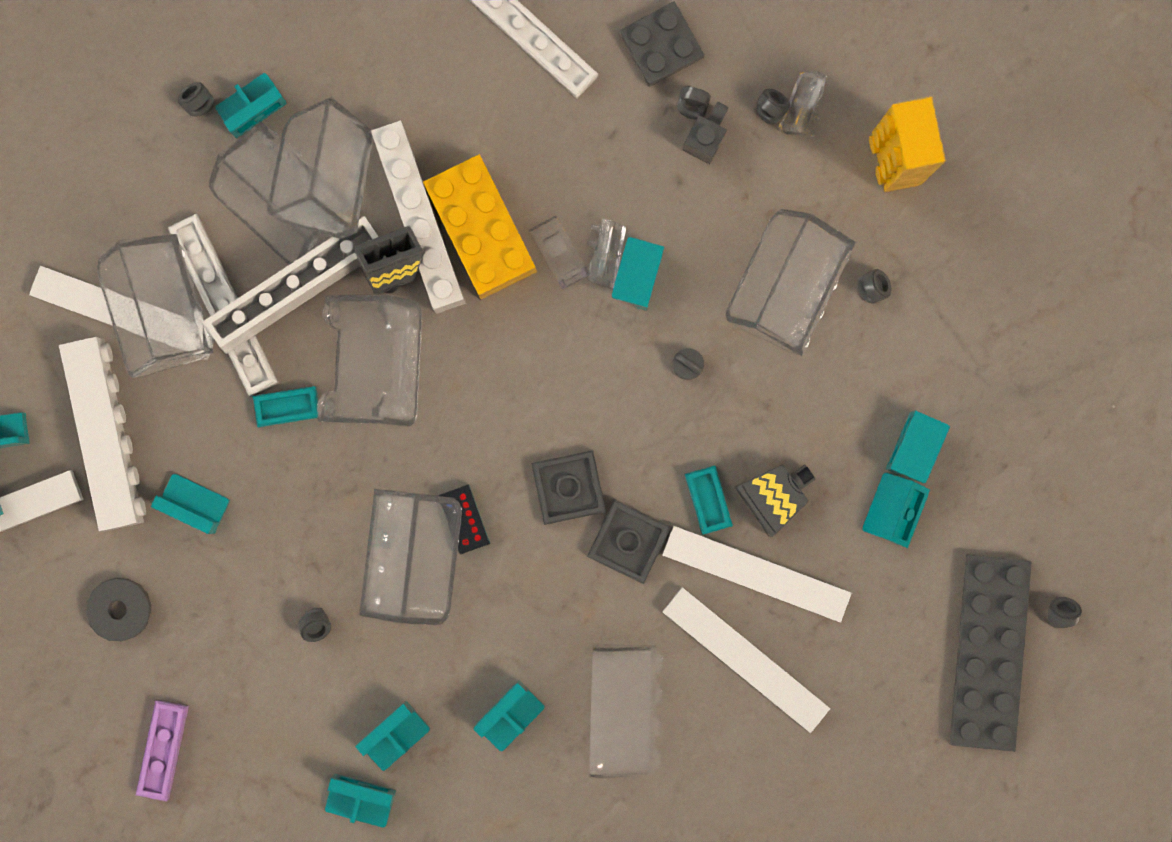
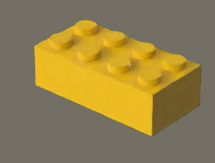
(907, 145)
(480, 226)

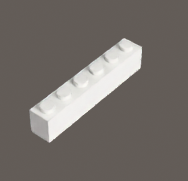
(419, 215)
(287, 289)
(102, 433)

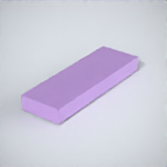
(162, 750)

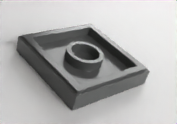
(568, 487)
(628, 541)

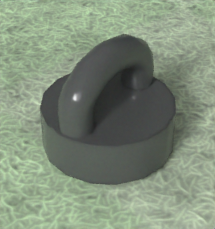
(194, 97)
(693, 97)
(772, 103)
(874, 286)
(688, 364)
(1063, 613)
(314, 625)

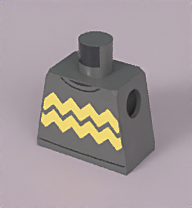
(390, 260)
(776, 496)

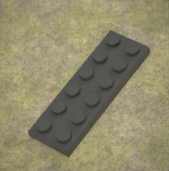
(990, 653)

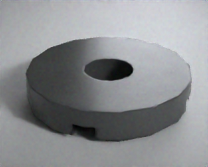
(101, 616)

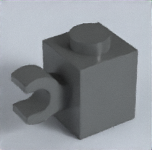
(707, 135)

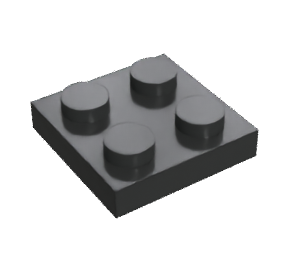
(661, 43)

